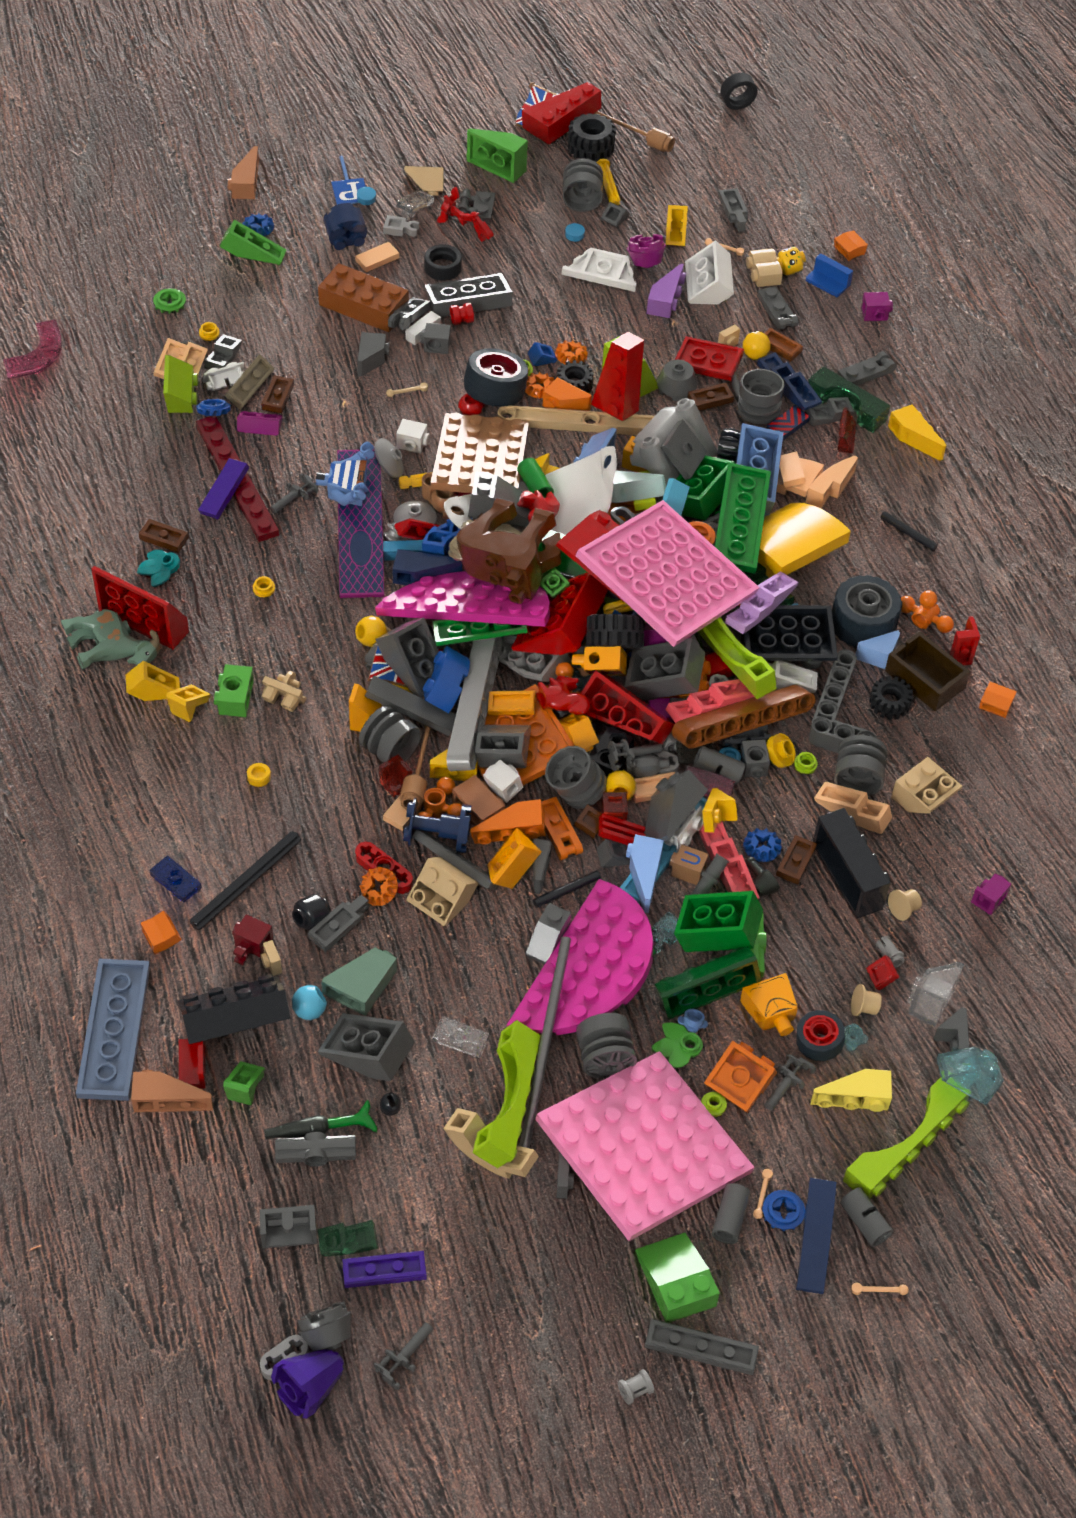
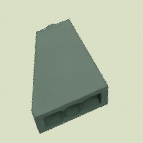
(361, 980)

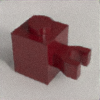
(249, 938)

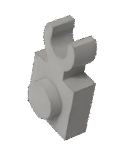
(397, 226)

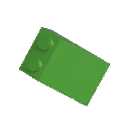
(498, 152)
(678, 1277)

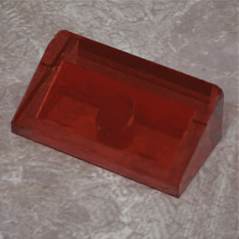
(846, 432)

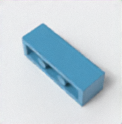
(390, 548)

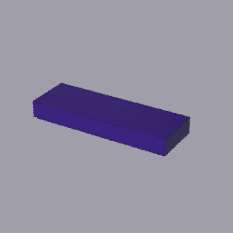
(223, 488)
(384, 1269)

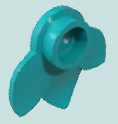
(159, 566)

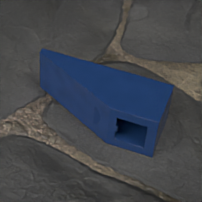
(412, 566)

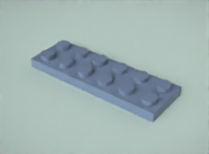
(113, 1030)

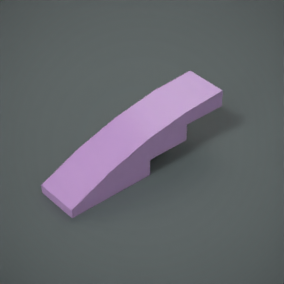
(761, 604)

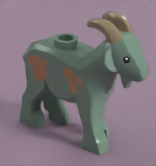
(111, 639)

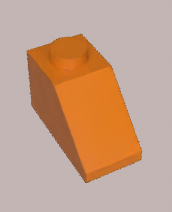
(566, 396)

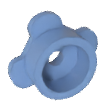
(693, 1020)

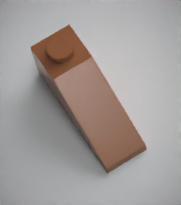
(244, 176)
(163, 1093)

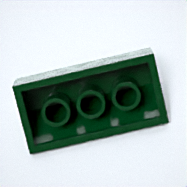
(708, 982)

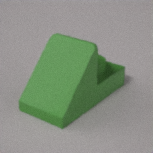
(242, 1082)

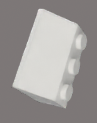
(709, 275)

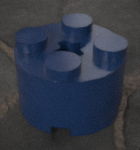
(345, 226)

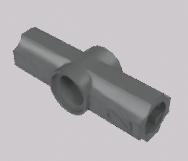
(315, 1149)

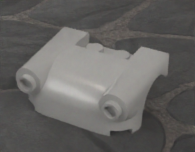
(648, 443)

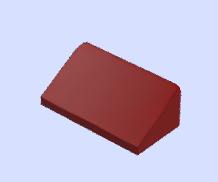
(413, 528)

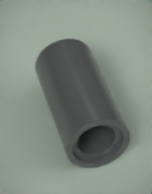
(719, 764)
(731, 1213)
(866, 1217)

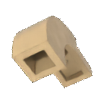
(463, 1129)

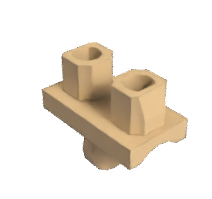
(291, 695)

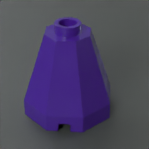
(307, 1380)

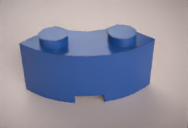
(439, 538)
(448, 673)

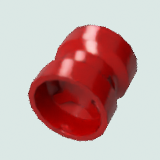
(461, 314)

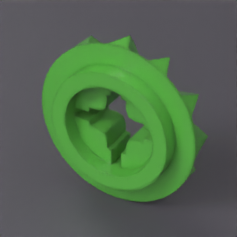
(162, 297)

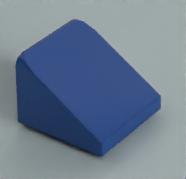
(541, 354)

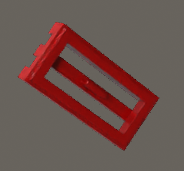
(621, 827)

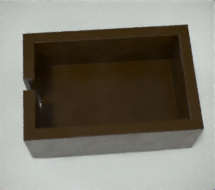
(928, 670)

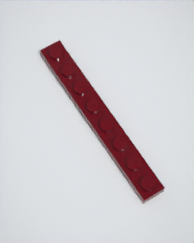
(246, 493)

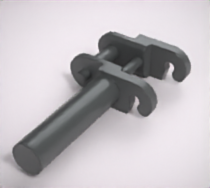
(295, 491)
(629, 754)
(789, 1079)
(403, 1356)

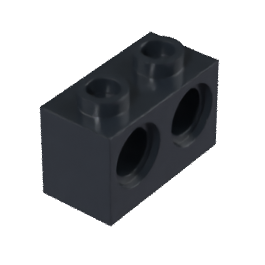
(600, 751)

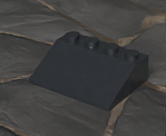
(794, 634)

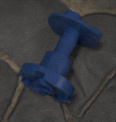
(447, 826)

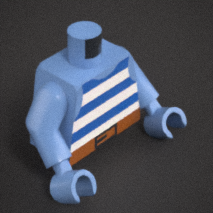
(348, 477)

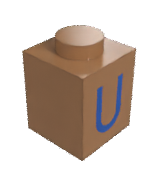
(688, 864)

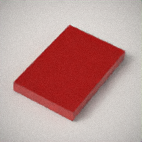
(710, 357)

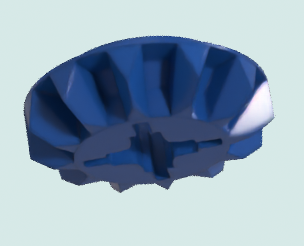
(264, 220)
(213, 407)
(762, 853)
(793, 1205)

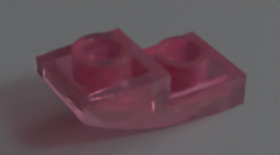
(712, 780)

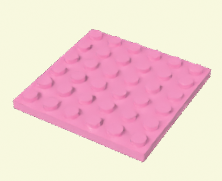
(667, 572)
(644, 1145)

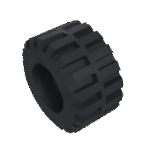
(591, 137)
(615, 630)

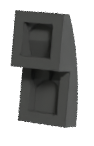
(224, 352)
(829, 412)

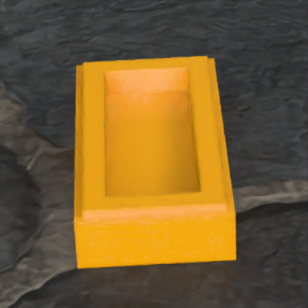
(511, 702)

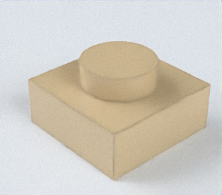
(729, 336)
(271, 958)

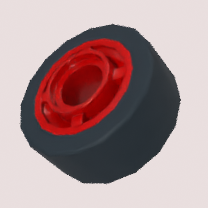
(820, 1047)

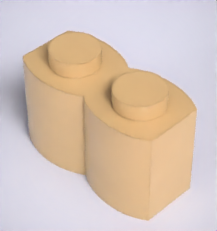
(764, 267)

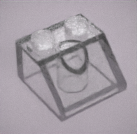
(934, 991)

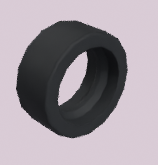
(733, 82)
(441, 272)

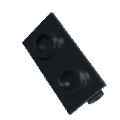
(735, 741)

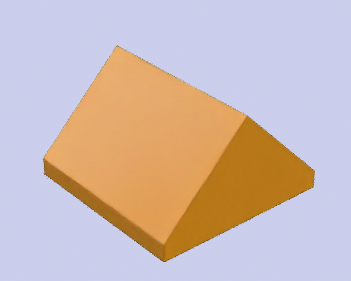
(512, 860)

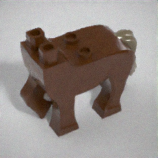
(506, 556)

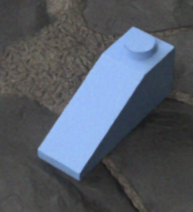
(644, 865)

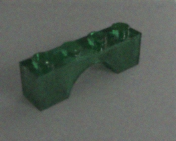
(870, 410)

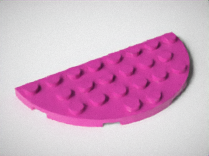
(464, 598)
(604, 963)

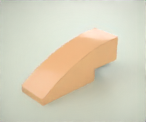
(831, 482)
(866, 812)

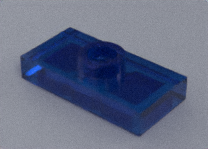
(175, 879)

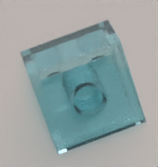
(971, 1072)

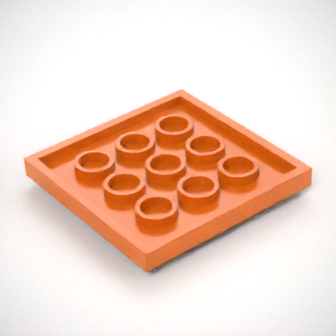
(545, 738)

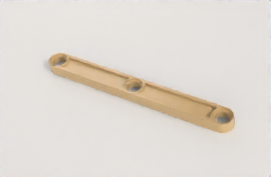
(575, 419)

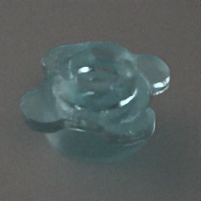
(860, 1038)

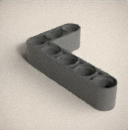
(824, 729)

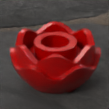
(469, 405)

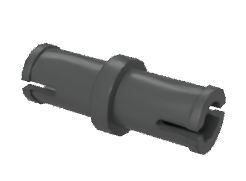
(711, 875)

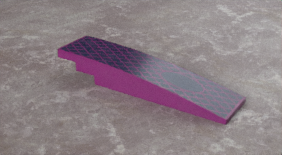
(362, 538)

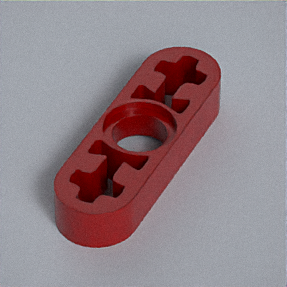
(382, 858)

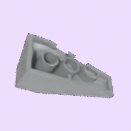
(530, 665)

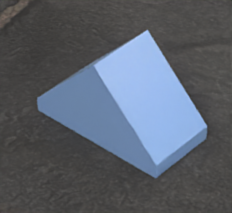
(876, 649)

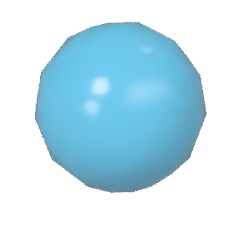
(309, 1002)

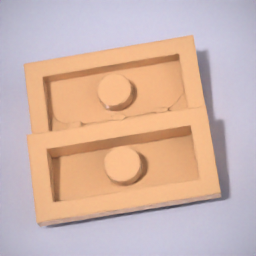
(189, 353)
(811, 471)

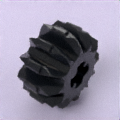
(728, 444)

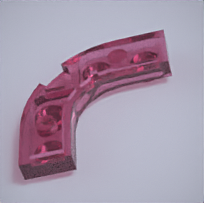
(40, 358)

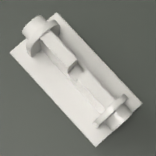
(216, 377)
(684, 833)

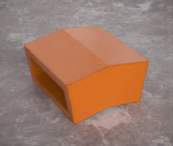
(850, 245)
(997, 699)
(160, 932)

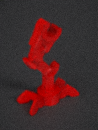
(448, 208)

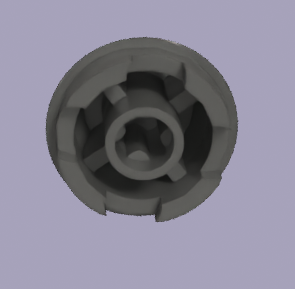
(677, 379)
(326, 1327)

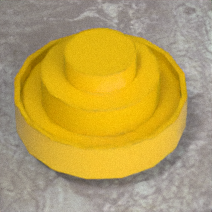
(781, 750)

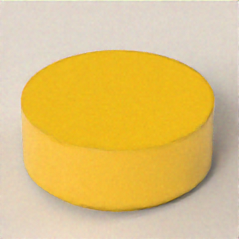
(258, 774)

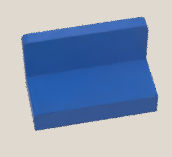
(830, 276)

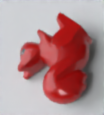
(536, 500)
(558, 696)

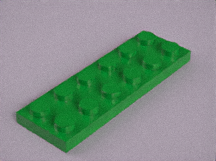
(742, 515)

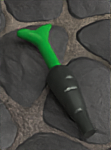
(321, 1124)

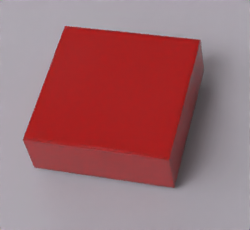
(882, 972)

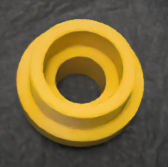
(209, 331)
(263, 587)

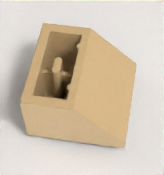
(924, 787)
(441, 890)

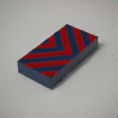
(789, 421)

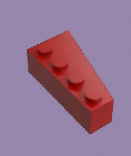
(552, 117)
(621, 378)
(623, 709)

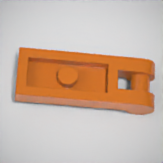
(560, 829)

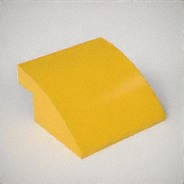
(798, 537)

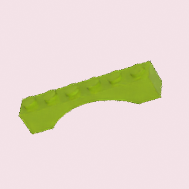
(748, 667)
(517, 1053)
(875, 1168)

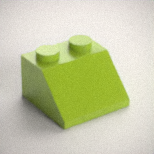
(179, 385)

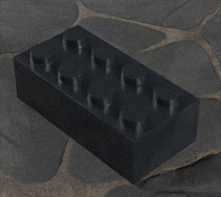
(851, 863)
(233, 1008)

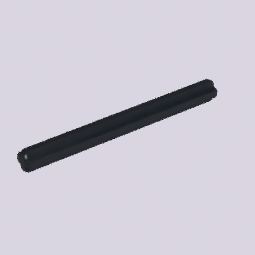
(245, 880)

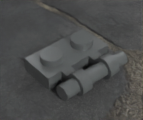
(482, 203)

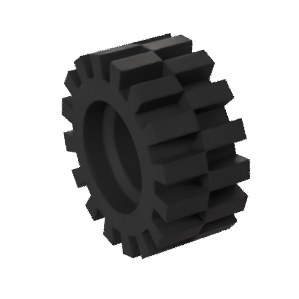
(578, 371)
(887, 707)

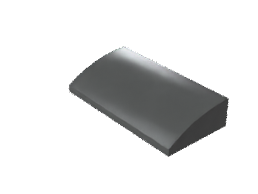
(482, 292)

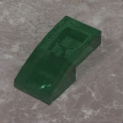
(347, 1240)

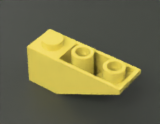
(862, 1090)

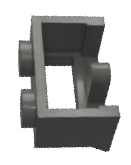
(288, 1226)

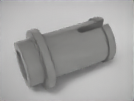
(890, 950)

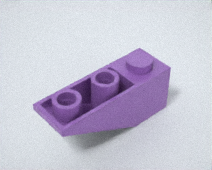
(664, 292)

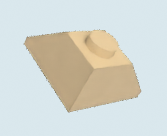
(427, 178)

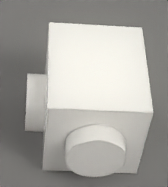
(412, 436)
(503, 780)

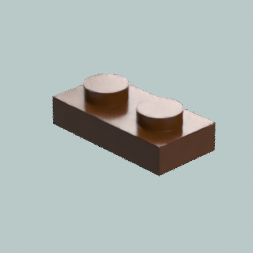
(277, 394)
(711, 396)
(163, 535)
(796, 859)

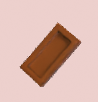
(783, 345)

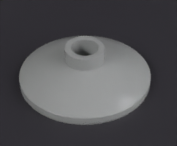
(389, 458)
(415, 510)

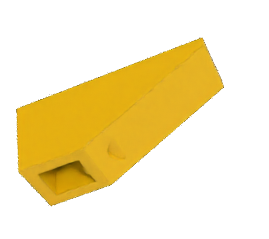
(915, 431)

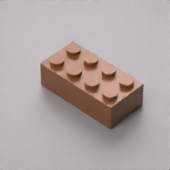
(361, 296)

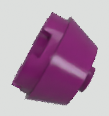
(646, 250)

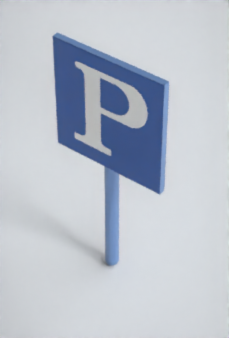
(346, 190)

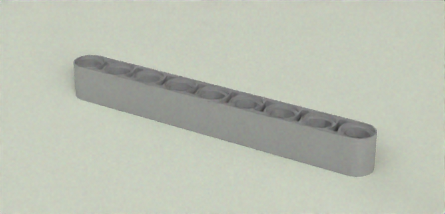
(473, 703)

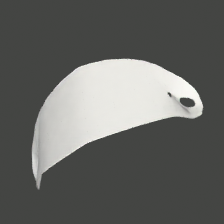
(577, 487)

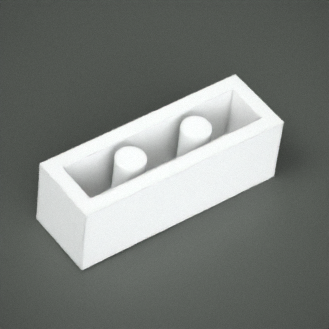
(413, 333)

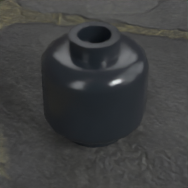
(310, 911)

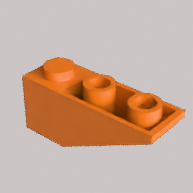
(524, 815)

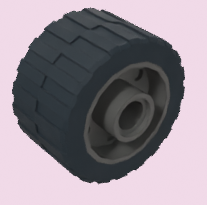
(865, 609)

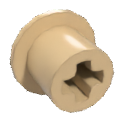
(904, 903)
(865, 1001)

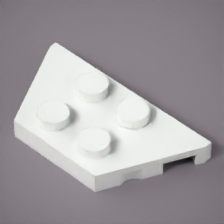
(602, 268)

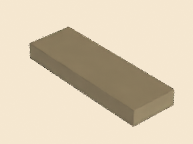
(249, 381)

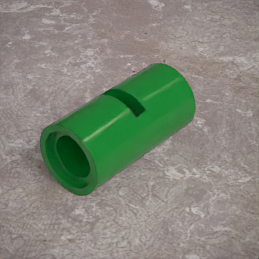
(534, 477)

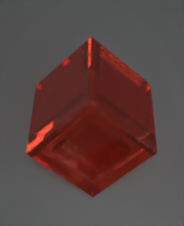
(393, 774)
(615, 804)

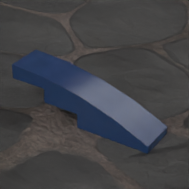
(795, 385)
(816, 1236)

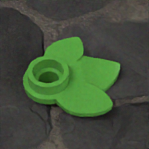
(675, 1044)

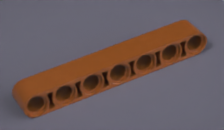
(743, 716)

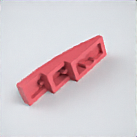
(717, 696)
(735, 874)

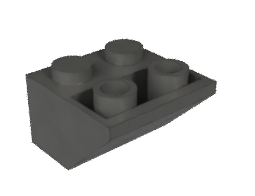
(503, 743)

